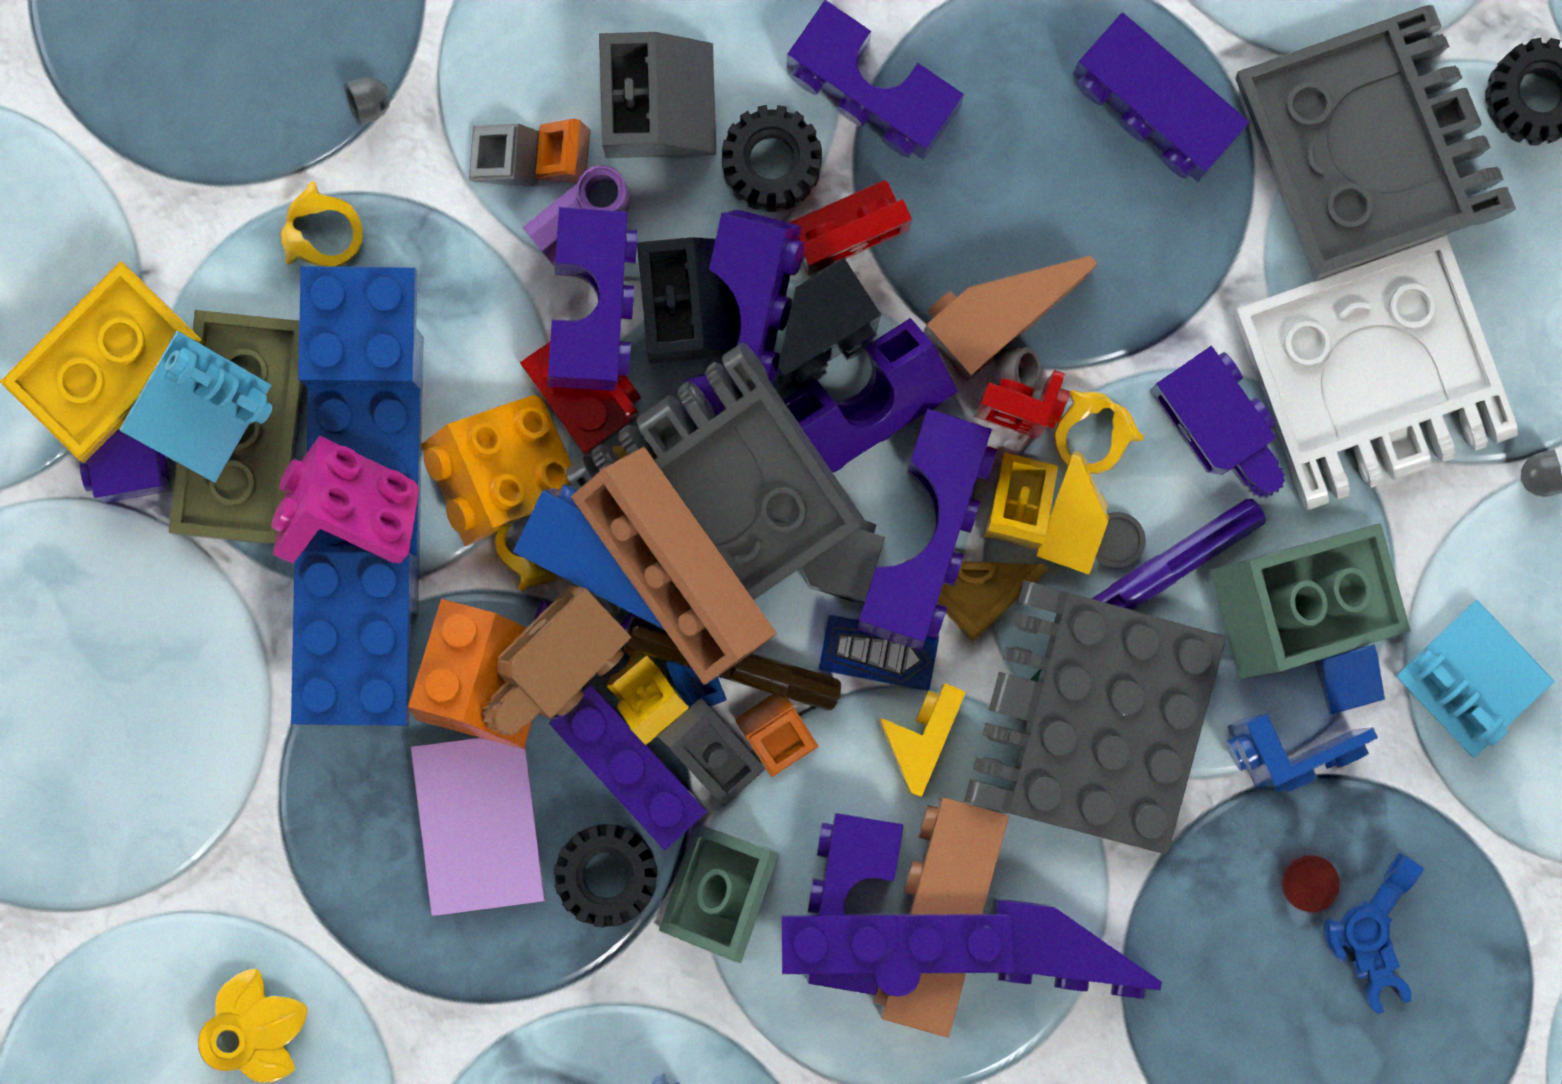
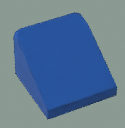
(1351, 679)

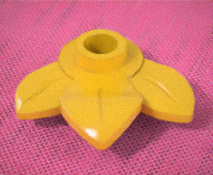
(259, 1025)

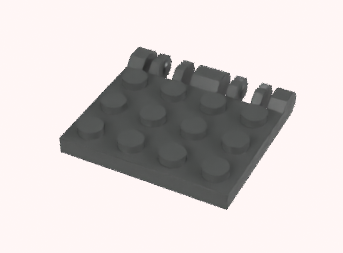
(1365, 146)
(742, 473)
(1105, 721)

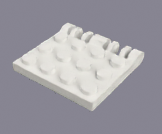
(1371, 362)

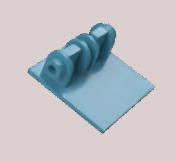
(197, 407)
(1475, 679)

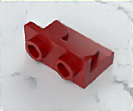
(851, 226)
(1014, 408)
(586, 413)

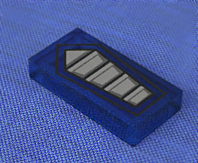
(874, 658)

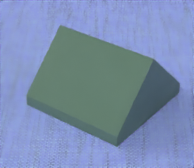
(718, 892)

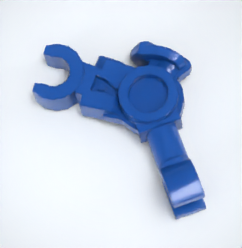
(1367, 933)

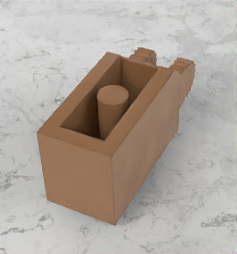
(554, 661)

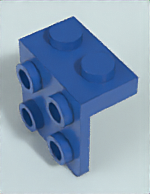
(1259, 750)

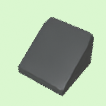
(504, 154)

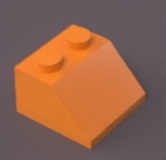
(461, 671)

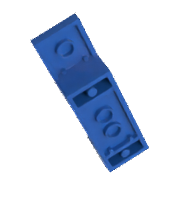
(365, 394)

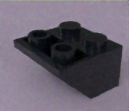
(684, 302)
(826, 319)

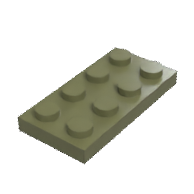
(247, 489)

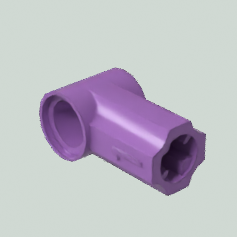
(544, 226)

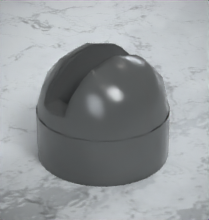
(367, 99)
(1542, 474)

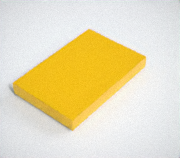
(96, 361)

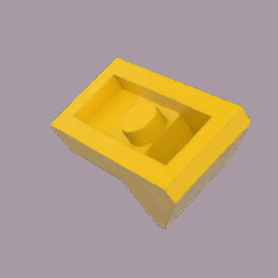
(916, 752)

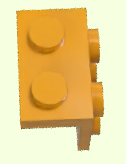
(496, 465)

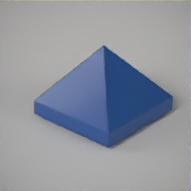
(692, 688)

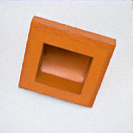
(562, 151)

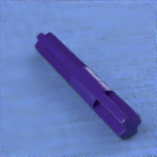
(1184, 556)

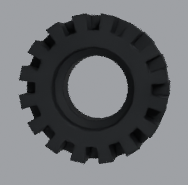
(1506, 96)
(765, 125)
(570, 875)

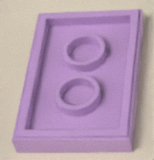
(477, 825)

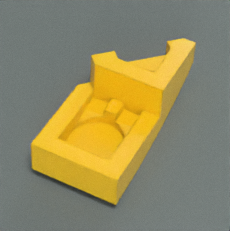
(1076, 520)
(646, 696)

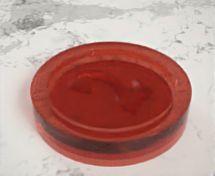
(1310, 883)

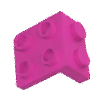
(347, 498)

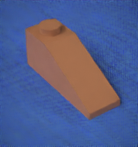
(994, 314)

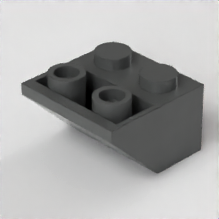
(656, 95)

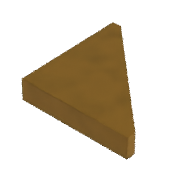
(985, 593)

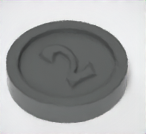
(1122, 541)

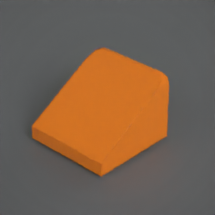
(776, 733)

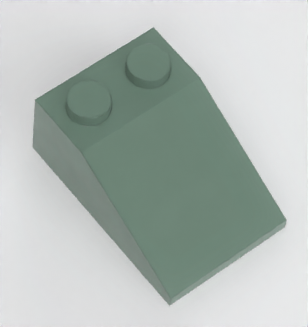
(1310, 601)

